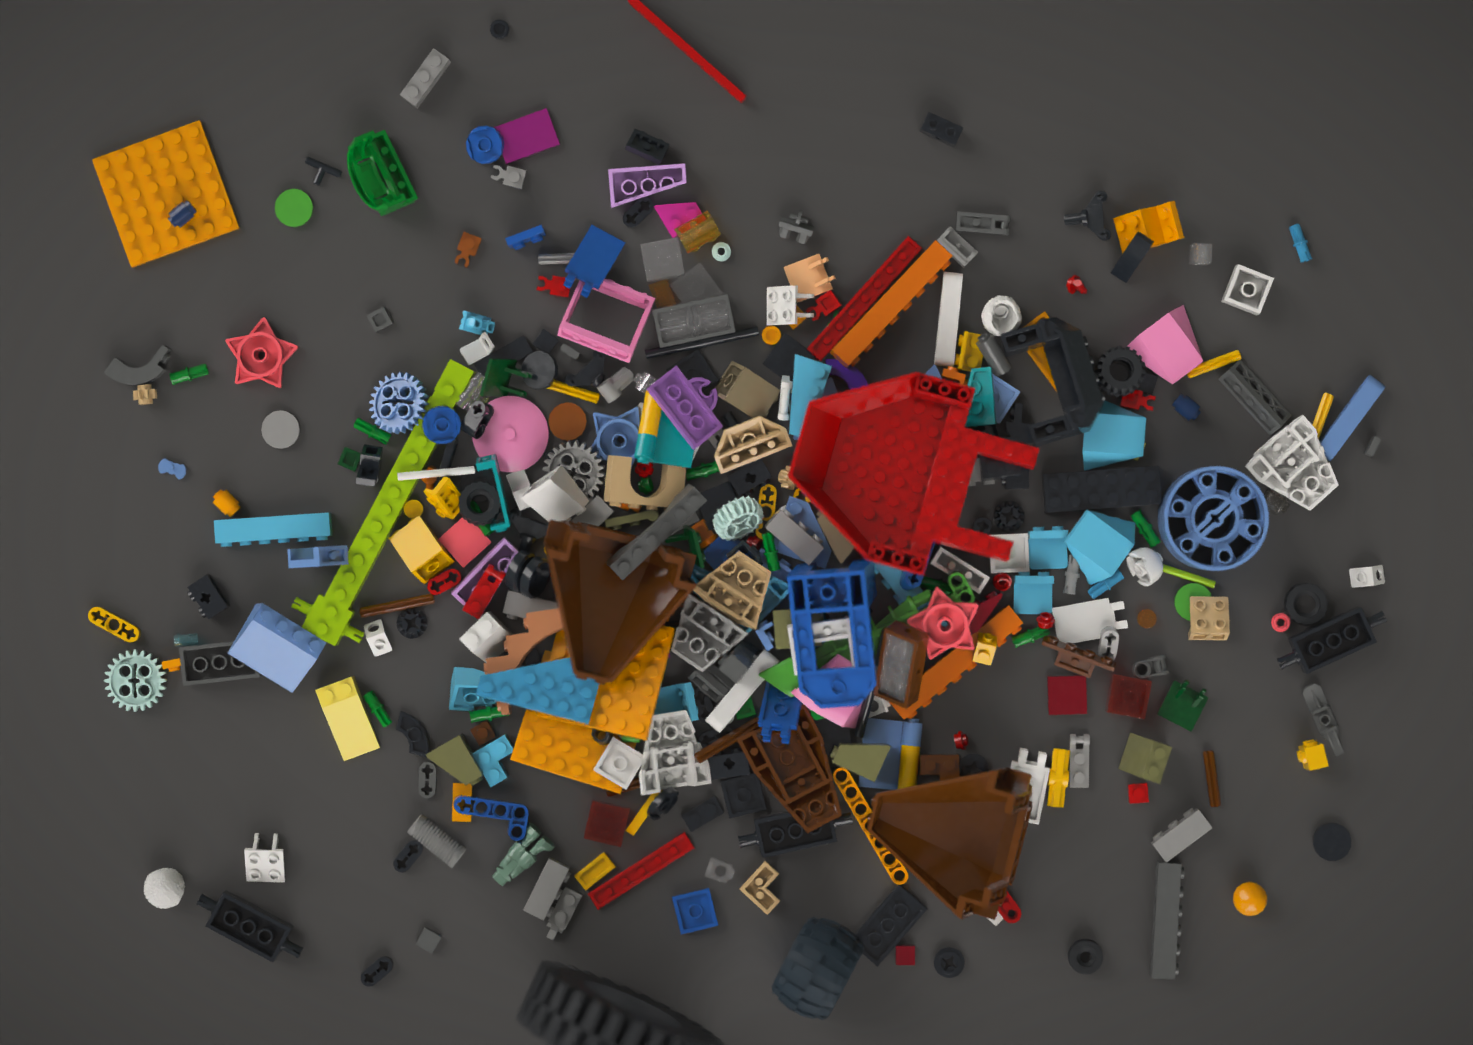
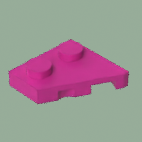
(677, 214)

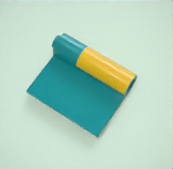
(659, 439)

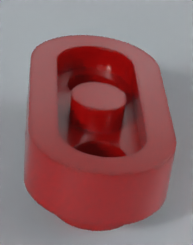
(1010, 904)

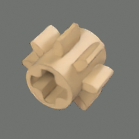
(145, 394)
(783, 478)

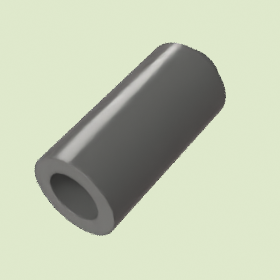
(993, 354)

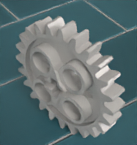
(579, 454)

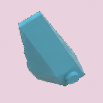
(464, 688)

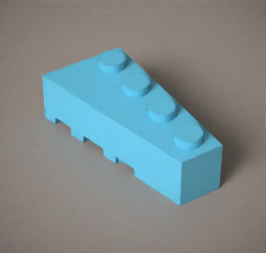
(808, 384)

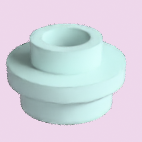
(721, 257)

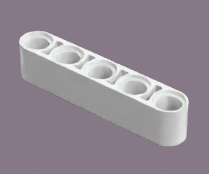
(948, 319)
(740, 692)

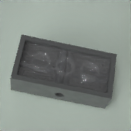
(693, 320)

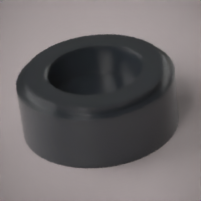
(499, 29)

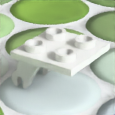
(782, 305)
(264, 864)

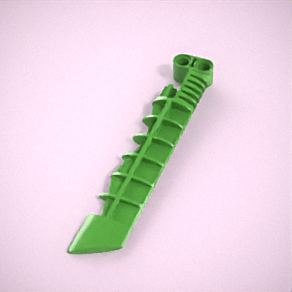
(783, 675)

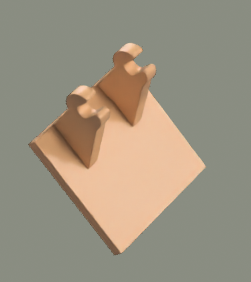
(809, 276)

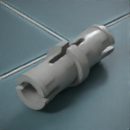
(1071, 576)

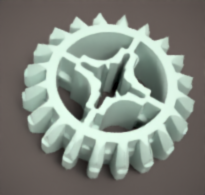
(738, 518)

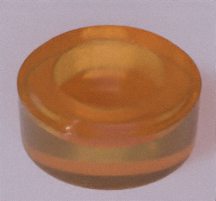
(1146, 618)

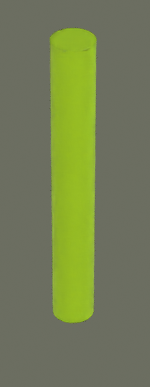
(1189, 576)

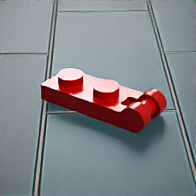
(483, 592)

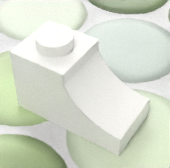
(519, 485)

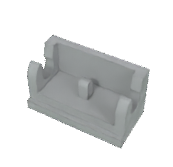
(957, 247)

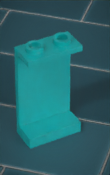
(491, 462)

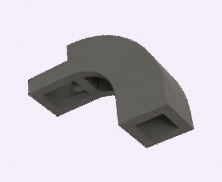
(143, 375)

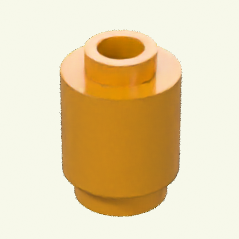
(226, 503)

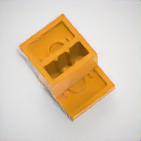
(1157, 223)

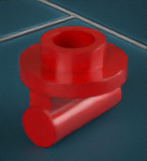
(1075, 284)

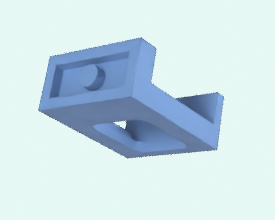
(317, 556)

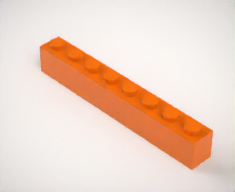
(891, 304)
(958, 660)

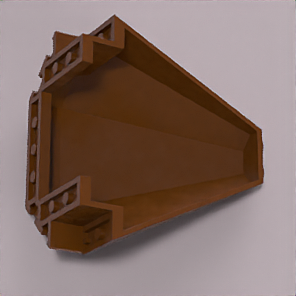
(599, 612)
(958, 835)

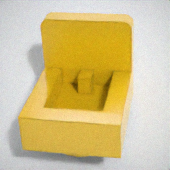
(985, 648)

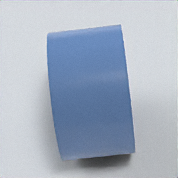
(1229, 503)

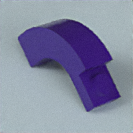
(851, 375)

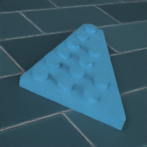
(544, 689)

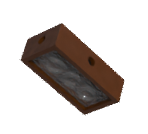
(901, 664)

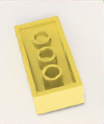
(348, 718)

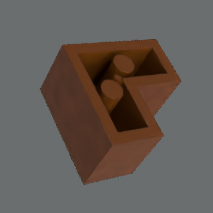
(940, 764)

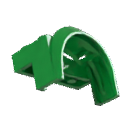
(366, 176)

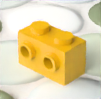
(1312, 755)

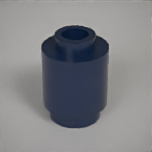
(182, 214)
(1186, 407)

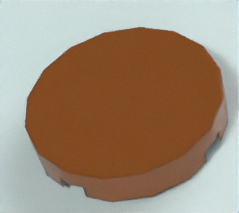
(567, 421)

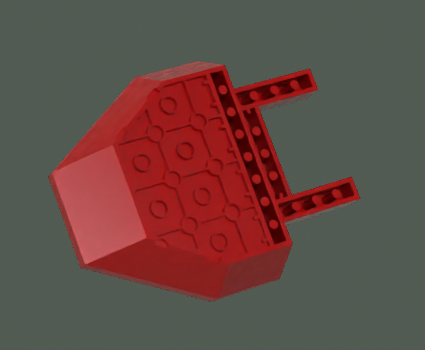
(897, 466)

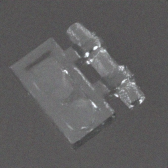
(472, 393)

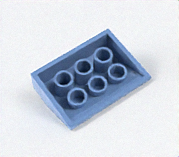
(276, 647)

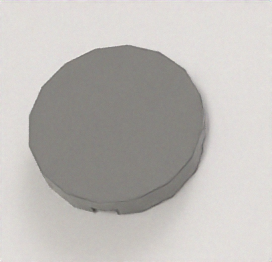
(280, 429)

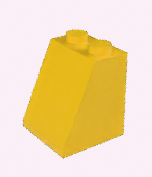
(421, 550)

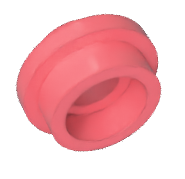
(1285, 626)

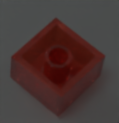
(1128, 696)
(606, 823)

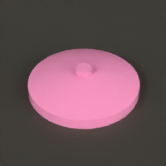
(514, 433)

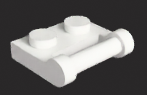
(785, 403)

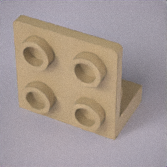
(1209, 618)

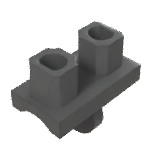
(787, 225)

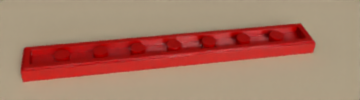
(688, 50)
(864, 298)

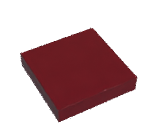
(1067, 695)

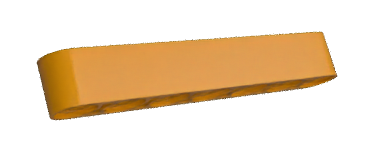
(862, 819)

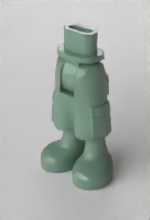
(520, 857)

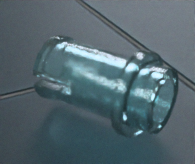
(185, 639)

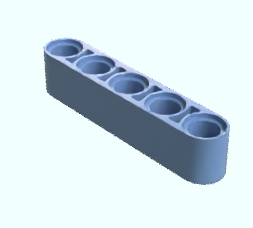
(1351, 416)

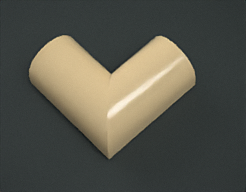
(756, 887)

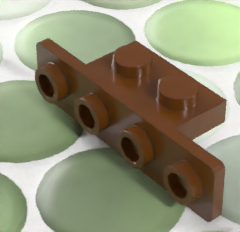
(1076, 659)

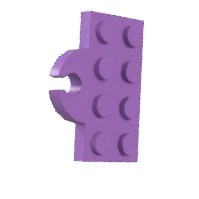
(687, 405)

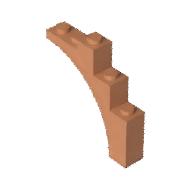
(539, 626)

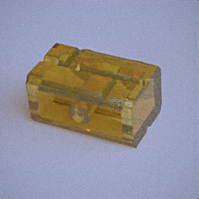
(697, 232)

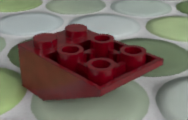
(984, 609)

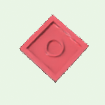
(464, 541)

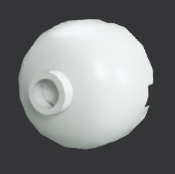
(1146, 565)

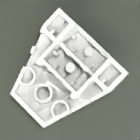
(1295, 464)
(670, 755)

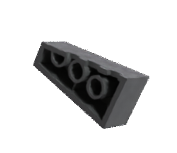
(739, 660)

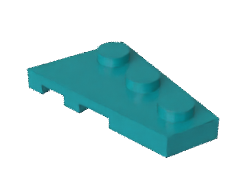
(982, 407)

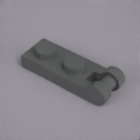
(982, 223)

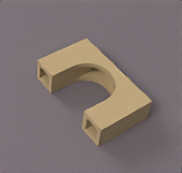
(619, 488)

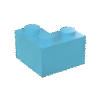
(489, 759)

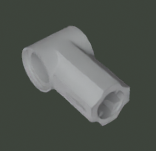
(612, 387)

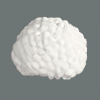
(1001, 315)
(164, 888)

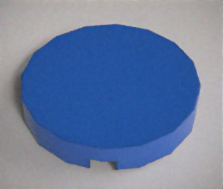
(485, 144)
(441, 424)

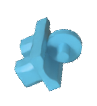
(476, 323)

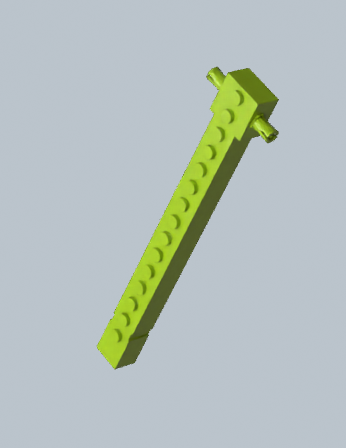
(332, 612)

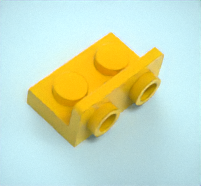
(970, 355)
(444, 498)

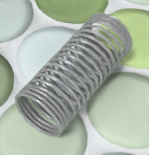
(419, 831)

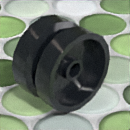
(527, 574)

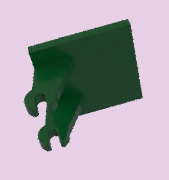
(498, 378)
(693, 540)
(1183, 705)

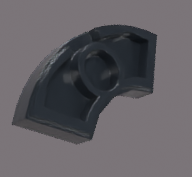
(414, 733)

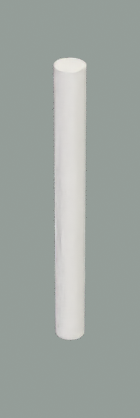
(436, 473)

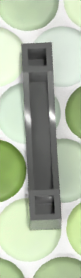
(636, 551)

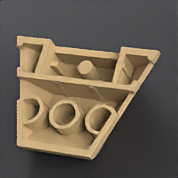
(736, 589)

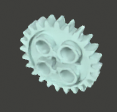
(118, 680)

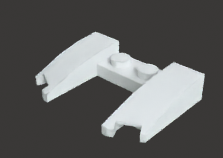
(826, 631)

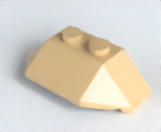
(750, 442)

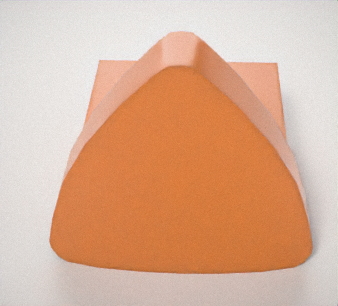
(707, 537)

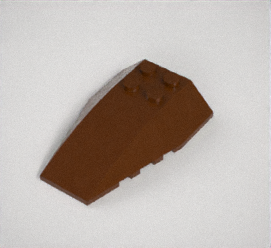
(796, 771)

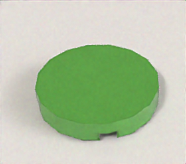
(294, 208)
(1182, 597)

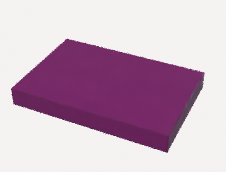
(527, 136)

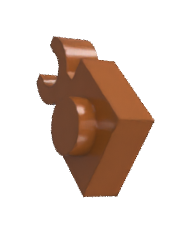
(469, 246)

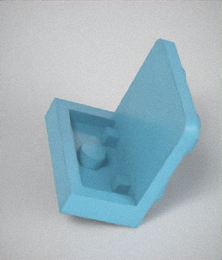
(1047, 548)
(1033, 593)
(677, 698)

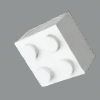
(1247, 289)

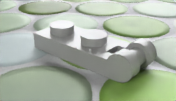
(1079, 761)

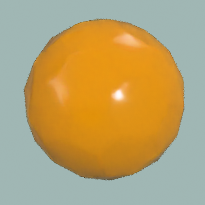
(1250, 898)

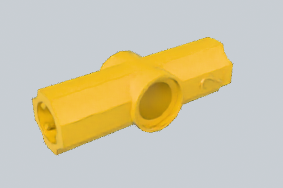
(1058, 777)

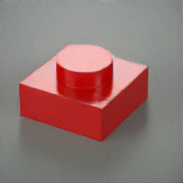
(1138, 793)

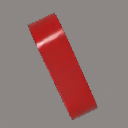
(447, 585)

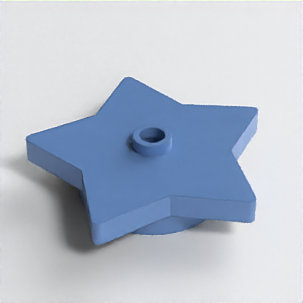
(610, 428)

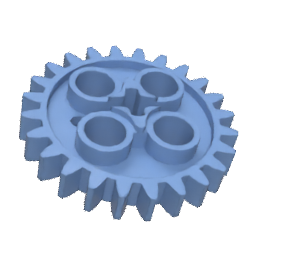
(397, 420)

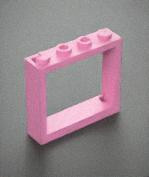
(600, 342)

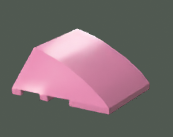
(1169, 346)
(842, 716)

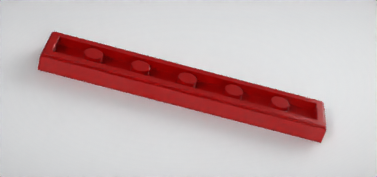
(641, 870)

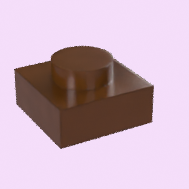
(483, 732)

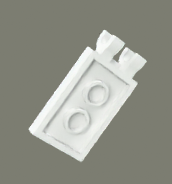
(1086, 620)
(1039, 779)

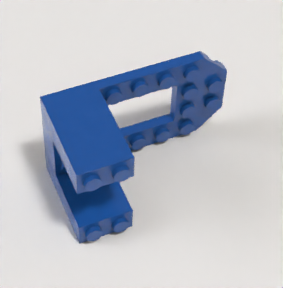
(830, 592)

